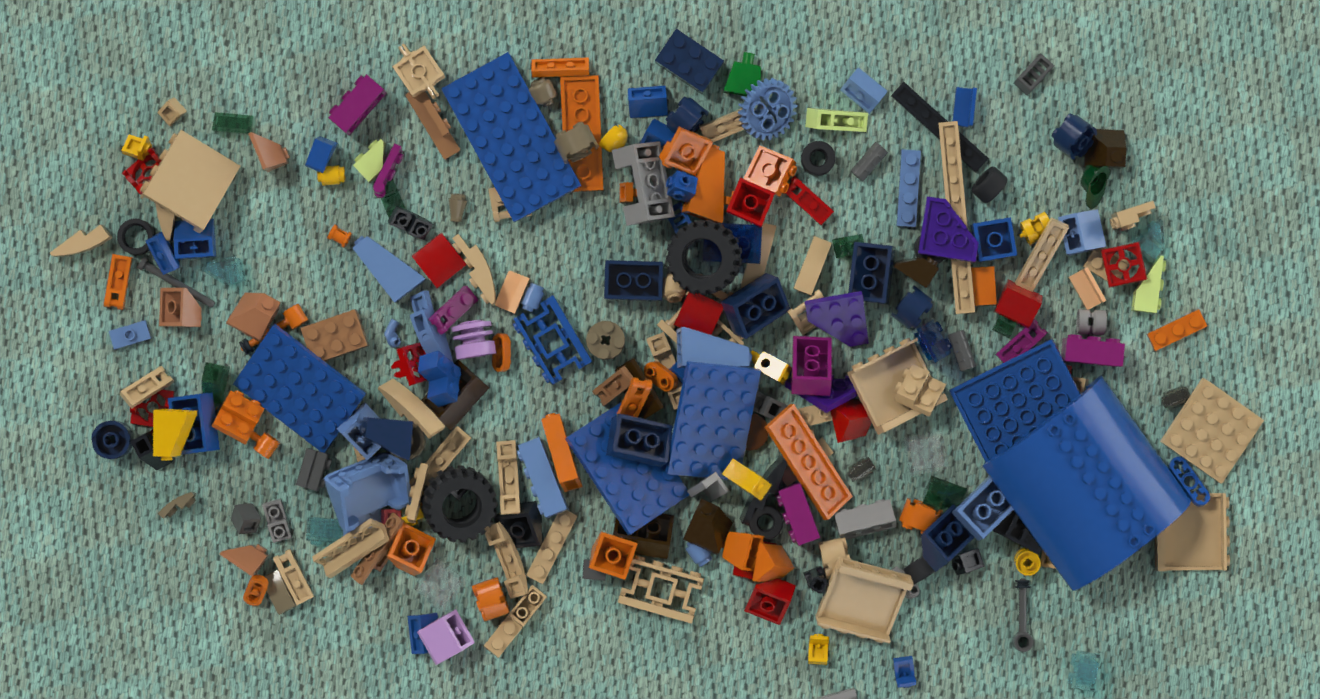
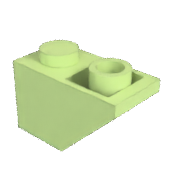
(372, 161)

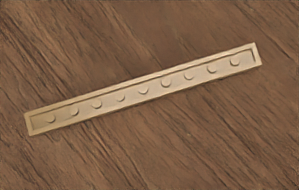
(955, 196)

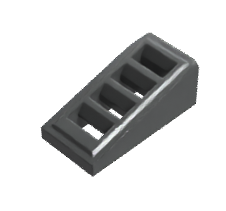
(1028, 87)

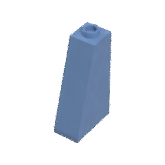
(391, 272)
(705, 348)

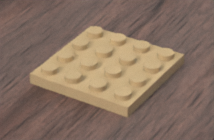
(1212, 430)

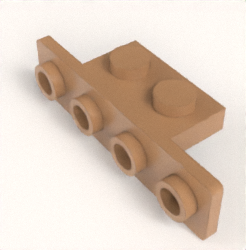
(434, 125)
(378, 557)

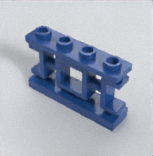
(564, 333)

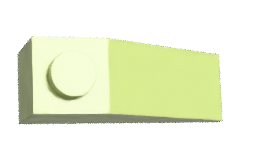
(836, 120)

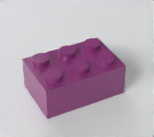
(357, 104)
(1093, 351)
(811, 365)
(797, 514)

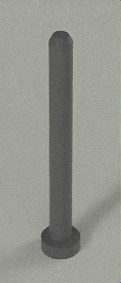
(144, 264)

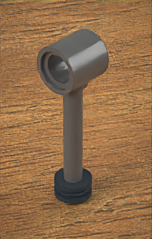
(1022, 584)

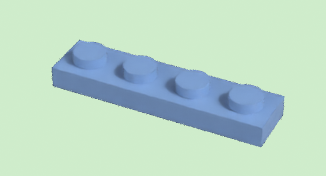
(908, 188)

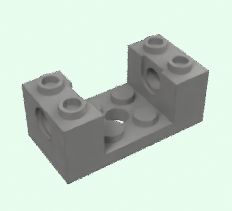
(653, 199)

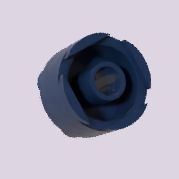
(687, 116)
(1074, 136)
(912, 307)
(101, 439)

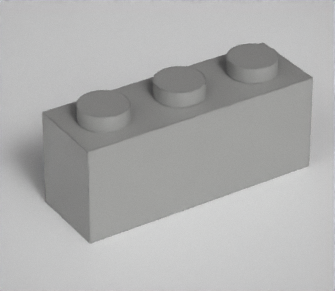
(865, 519)

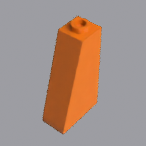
(709, 195)
(561, 452)

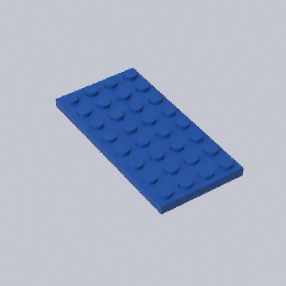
(510, 137)

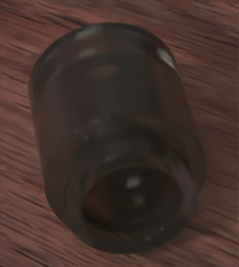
(1175, 397)
(861, 470)

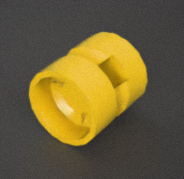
(1027, 561)

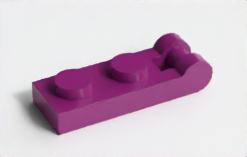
(387, 171)
(453, 309)
(1021, 342)

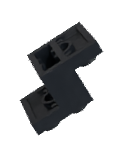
(1015, 530)

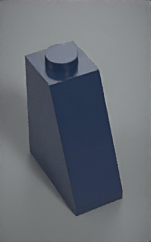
(389, 434)

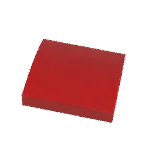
(439, 260)
(699, 313)

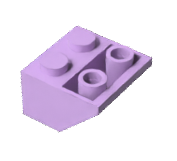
(445, 637)

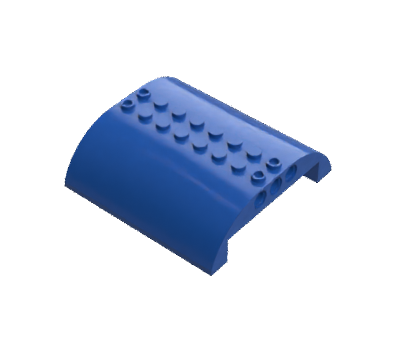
(1089, 486)

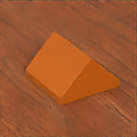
(612, 555)
(771, 563)

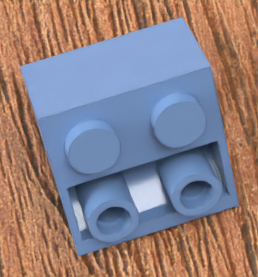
(1084, 232)
(351, 431)

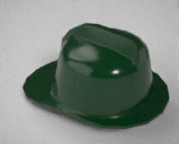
(1094, 183)

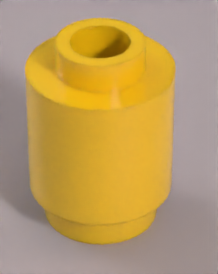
(332, 175)

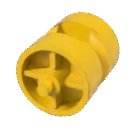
(1034, 228)

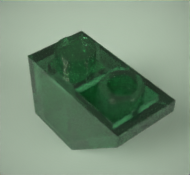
(215, 380)
(942, 493)

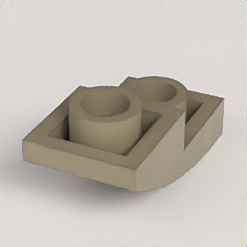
(182, 501)
(279, 593)

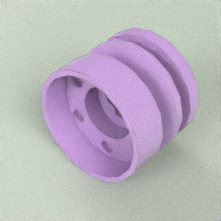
(473, 340)

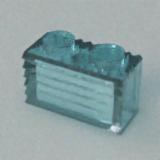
(323, 530)

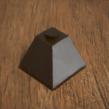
(1107, 149)
(918, 269)
(708, 527)

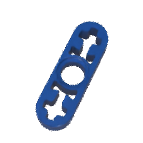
(1202, 490)

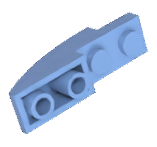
(425, 331)

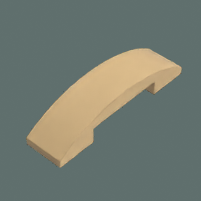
(754, 271)
(662, 353)
(508, 477)
(509, 558)

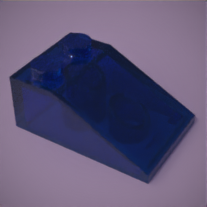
(749, 241)
(932, 341)

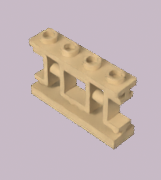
(656, 605)

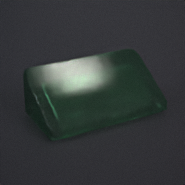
(232, 123)

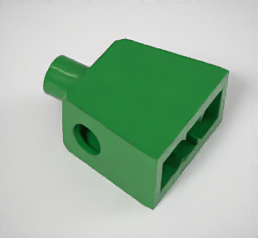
(743, 75)

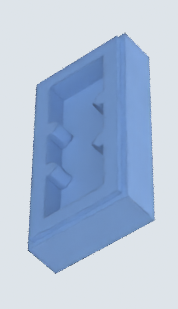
(130, 334)

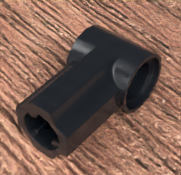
(816, 579)

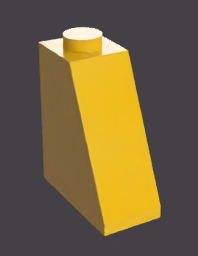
(171, 431)
(746, 479)

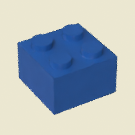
(994, 239)

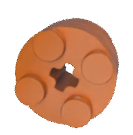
(918, 515)
(490, 599)

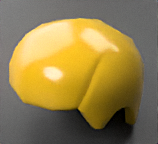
(614, 138)

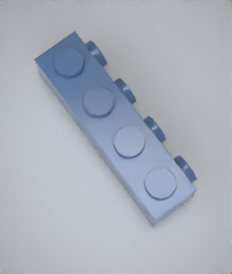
(543, 477)

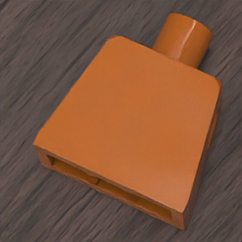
(741, 549)

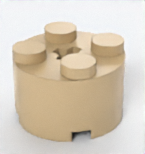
(830, 552)

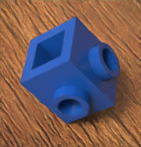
(681, 186)

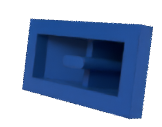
(320, 153)

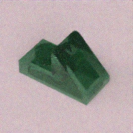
(844, 246)

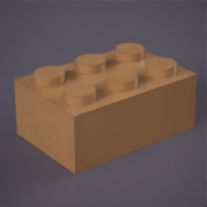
(335, 335)

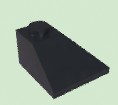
(524, 527)

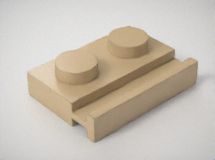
(1096, 264)

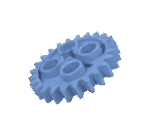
(780, 98)

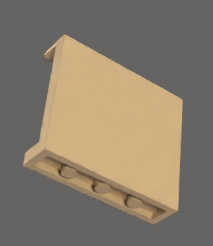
(190, 180)
(878, 379)
(1196, 538)
(862, 599)

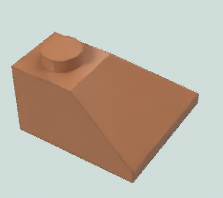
(269, 153)
(179, 308)
(254, 314)
(247, 558)

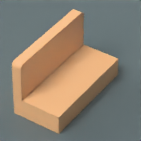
(1087, 288)
(512, 291)

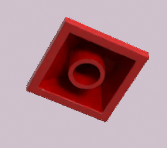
(750, 202)
(770, 600)

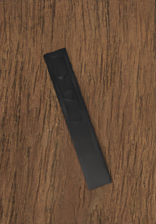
(930, 120)

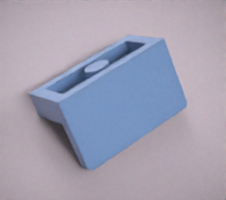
(863, 90)

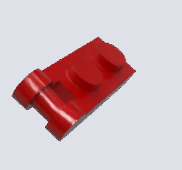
(809, 201)

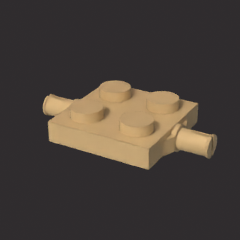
(418, 71)

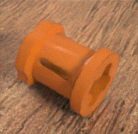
(339, 236)

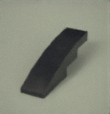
(773, 476)

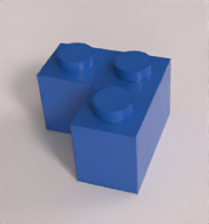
(442, 377)

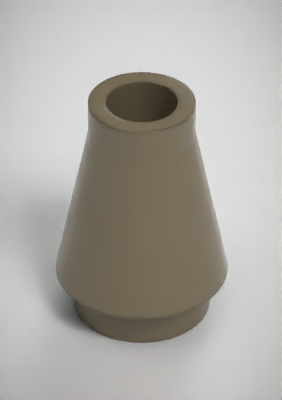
(457, 205)

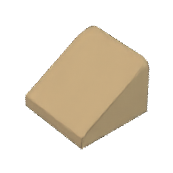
(171, 111)

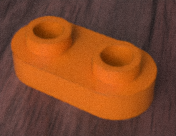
(502, 359)
(659, 375)
(255, 590)

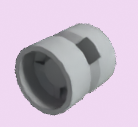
(1098, 322)

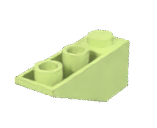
(1147, 292)

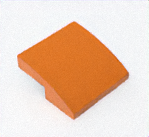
(984, 285)

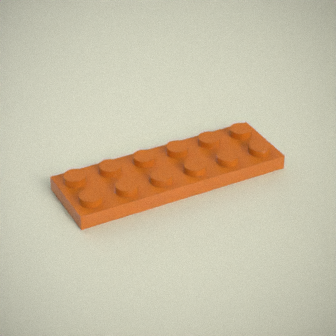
(582, 104)
(808, 461)

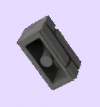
(313, 469)

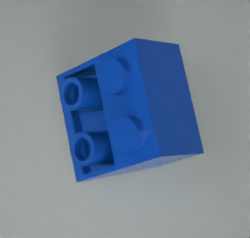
(191, 244)

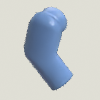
(391, 335)

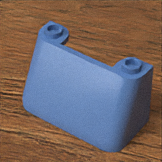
(368, 487)

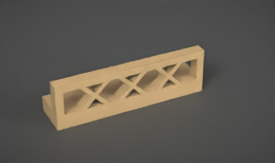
(353, 548)

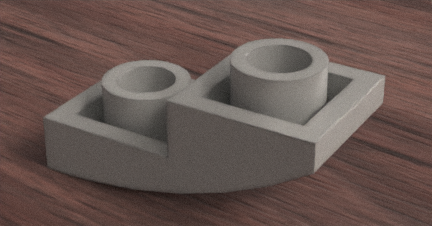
(277, 520)

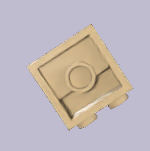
(1127, 218)
(919, 390)

